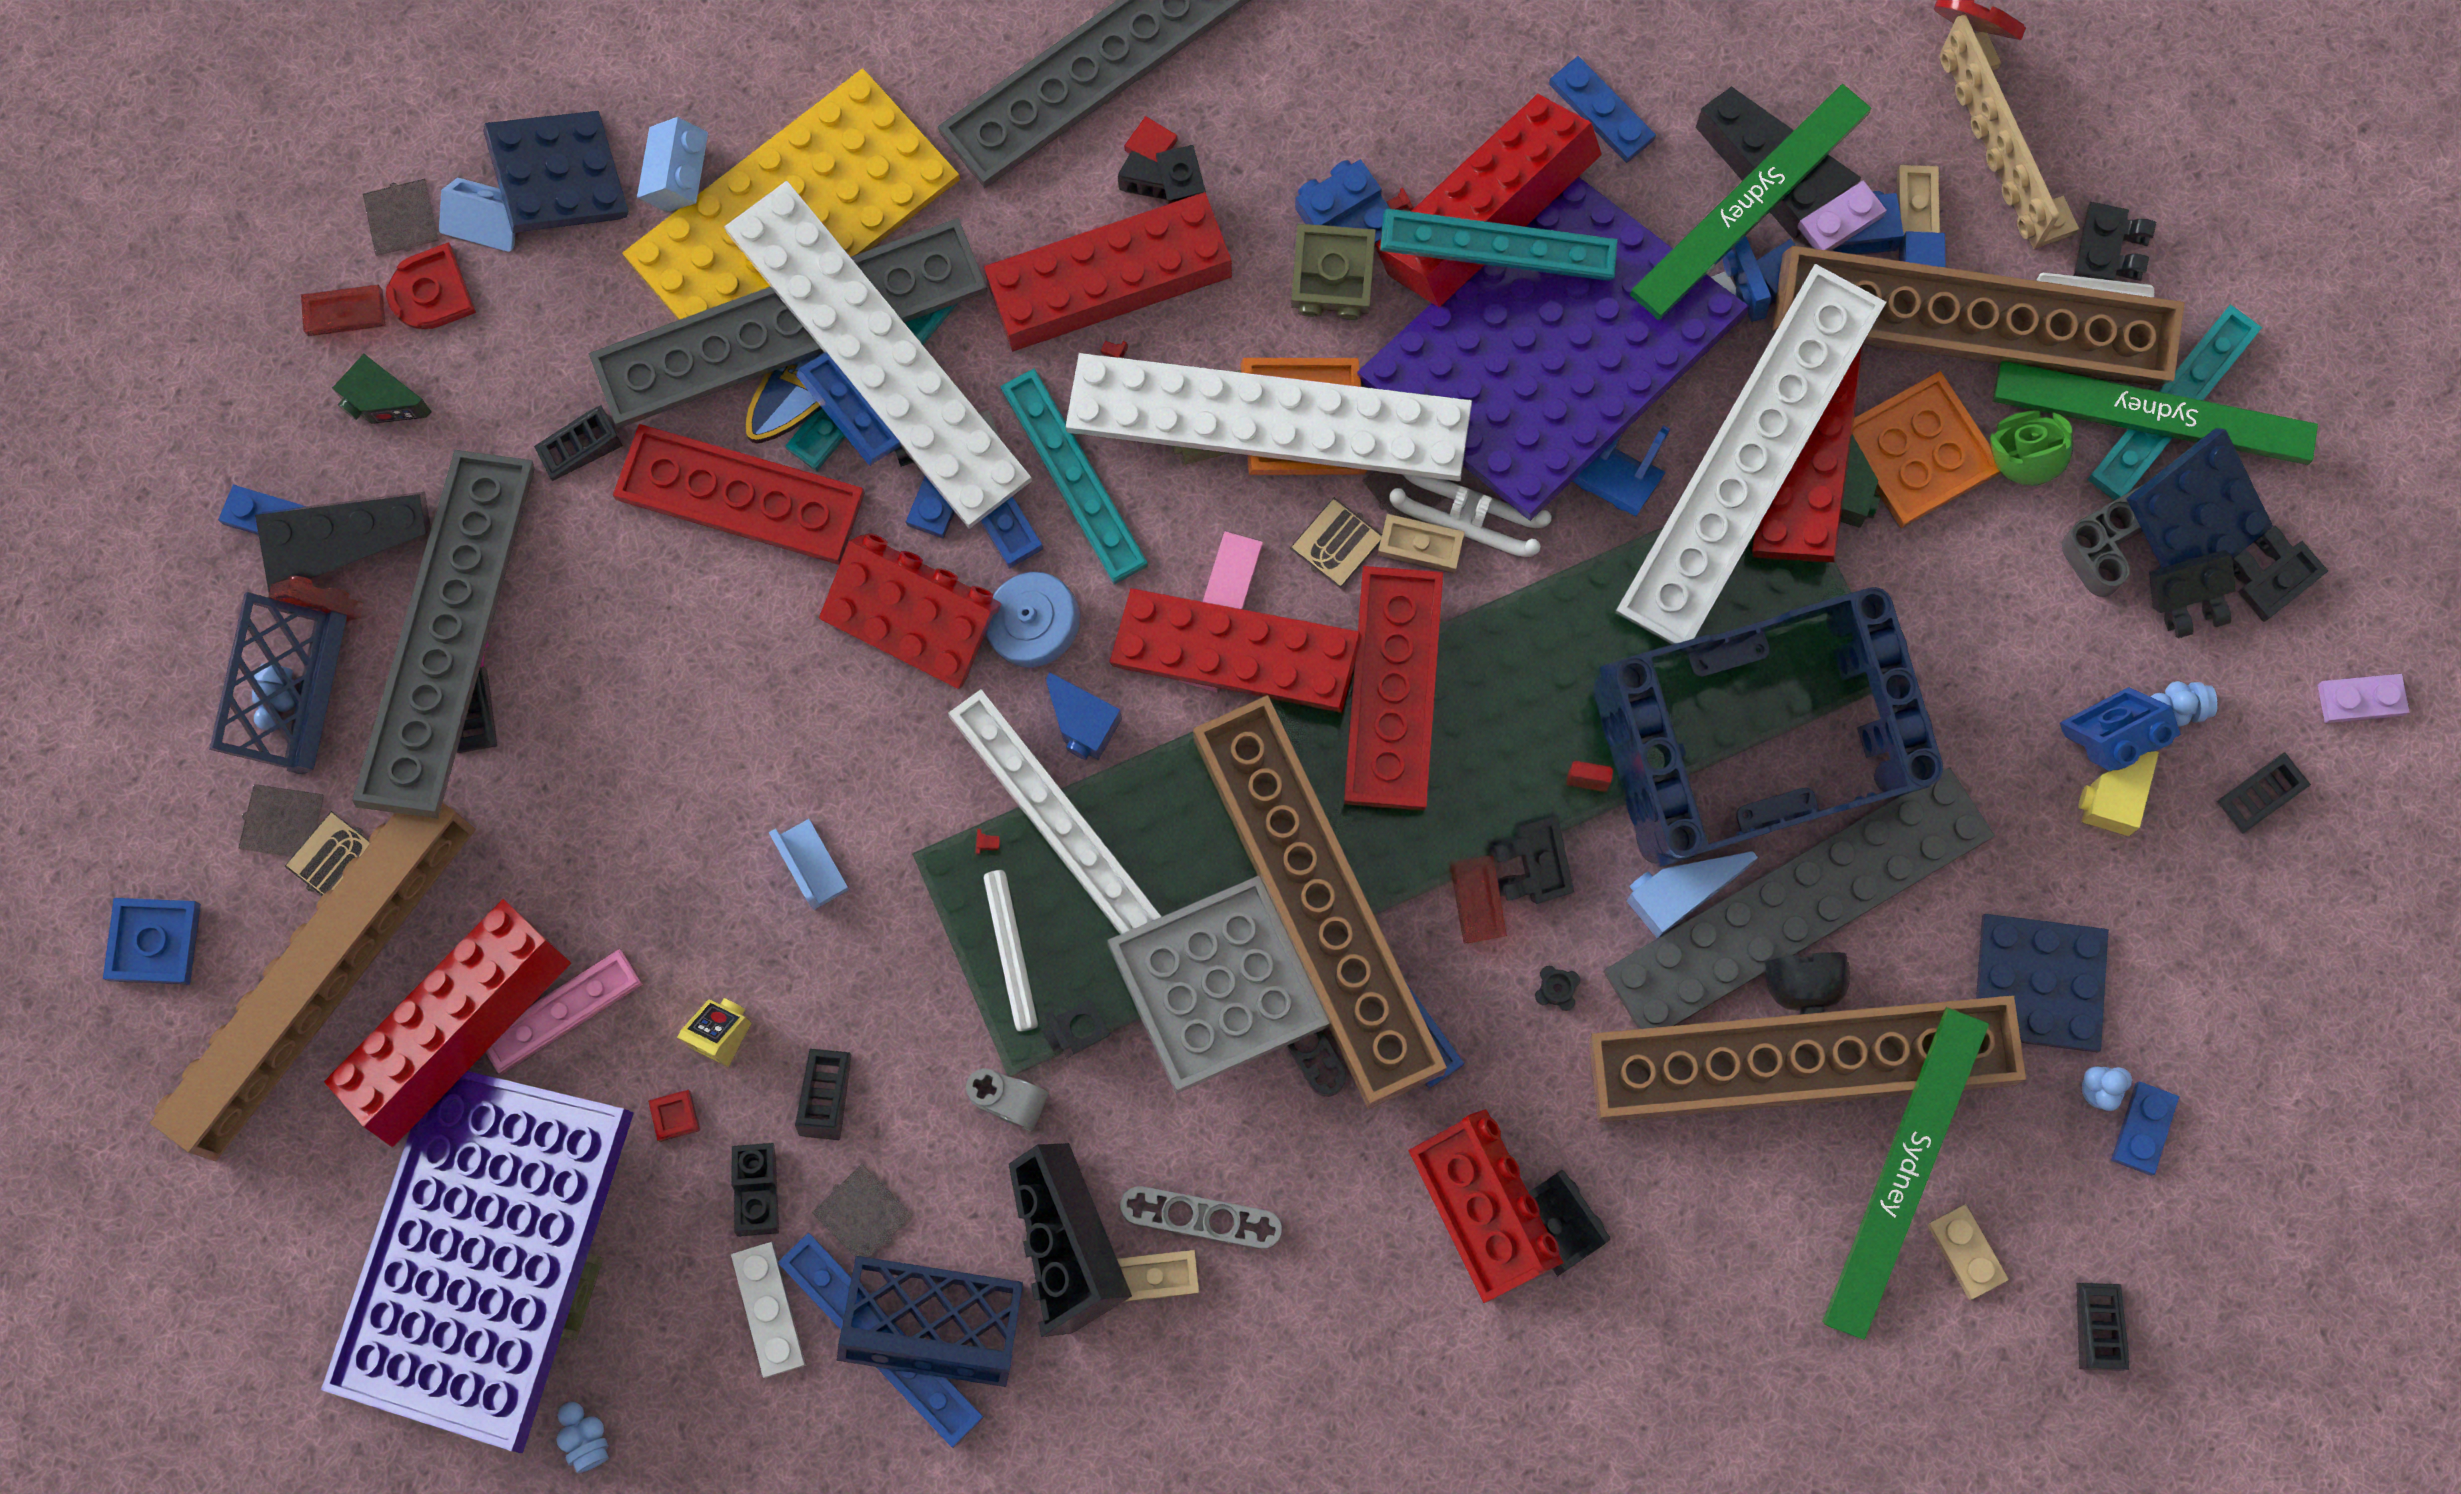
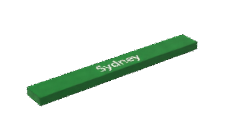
(1750, 202)
(2153, 411)
(1905, 1173)

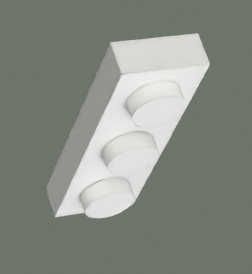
(768, 1310)

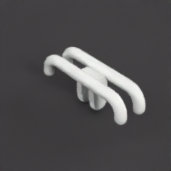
(1469, 514)

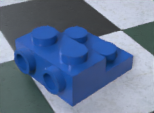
(1344, 199)
(2122, 728)

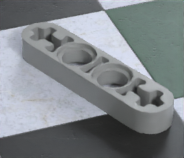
(1202, 1212)

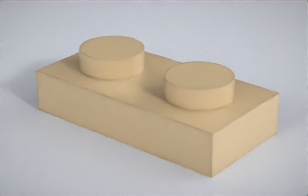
(1918, 198)
(1421, 543)
(1967, 1252)
(1160, 1275)

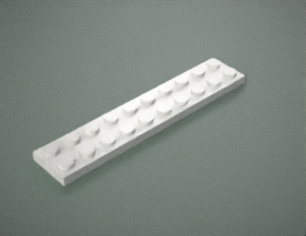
(878, 354)
(1269, 416)
(1750, 457)

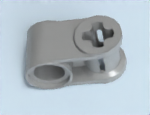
(1013, 1101)

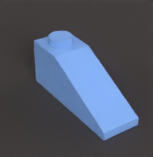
(1681, 889)

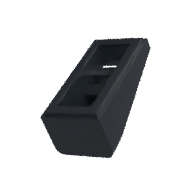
(1141, 177)
(595, 450)
(484, 706)
(2290, 773)
(820, 1128)
(2086, 1342)

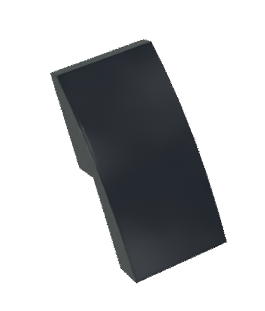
(755, 1189)

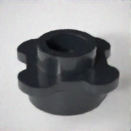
(1552, 977)

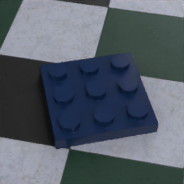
(555, 171)
(2200, 504)
(2052, 974)

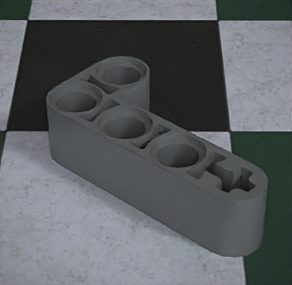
(2104, 546)

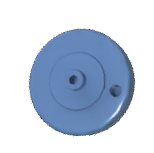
(1035, 619)

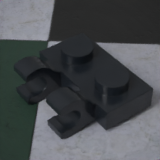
(2102, 242)
(2191, 582)
(2280, 582)
(1543, 858)

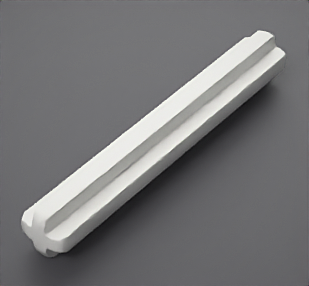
(1010, 950)

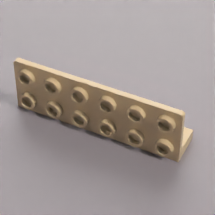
(1972, 63)

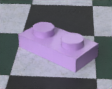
(1842, 218)
(2363, 698)

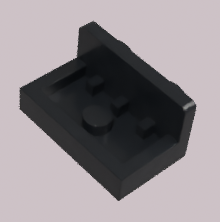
(1569, 1220)

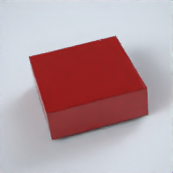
(1150, 139)
(1589, 776)
(674, 1115)

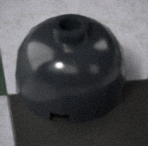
(1808, 982)

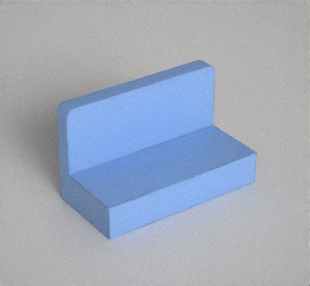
(475, 214)
(810, 863)

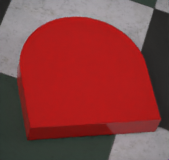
(1981, 18)
(429, 289)

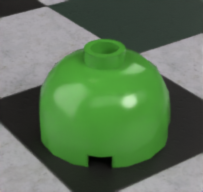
(2032, 447)

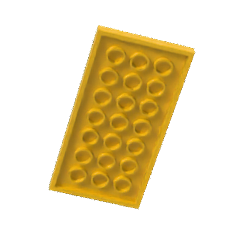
(847, 159)

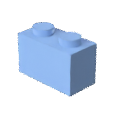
(672, 164)

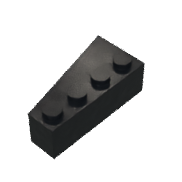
(1748, 135)
(335, 534)
(1066, 1240)

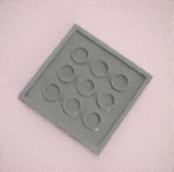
(1218, 984)

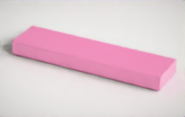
(1232, 575)
(564, 1010)

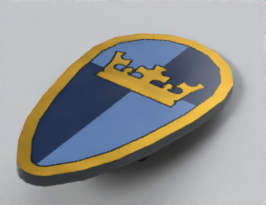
(780, 404)

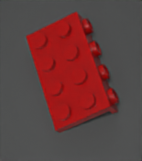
(909, 608)
(1485, 1205)

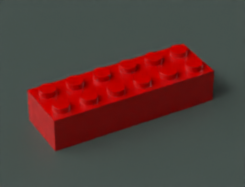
(1500, 183)
(1108, 271)
(446, 1023)

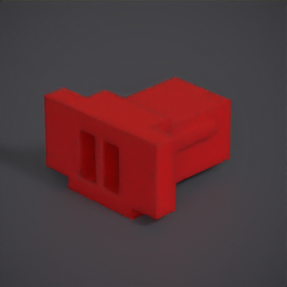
(1400, 202)
(1113, 350)
(986, 842)

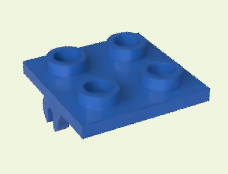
(1622, 478)

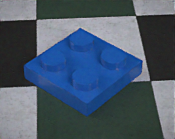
(151, 941)

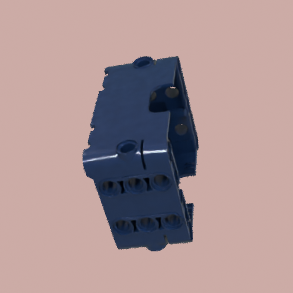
(1662, 798)

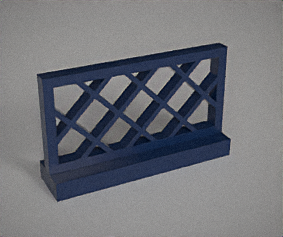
(313, 693)
(925, 1355)

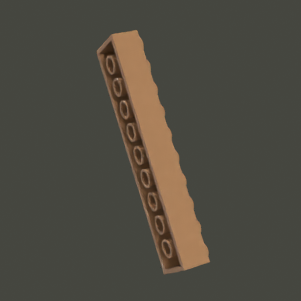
(2003, 317)
(1319, 902)
(308, 980)
(1790, 1059)

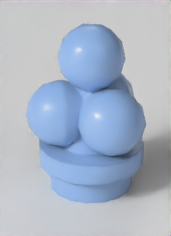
(270, 683)
(2189, 702)
(2105, 1086)
(581, 1438)

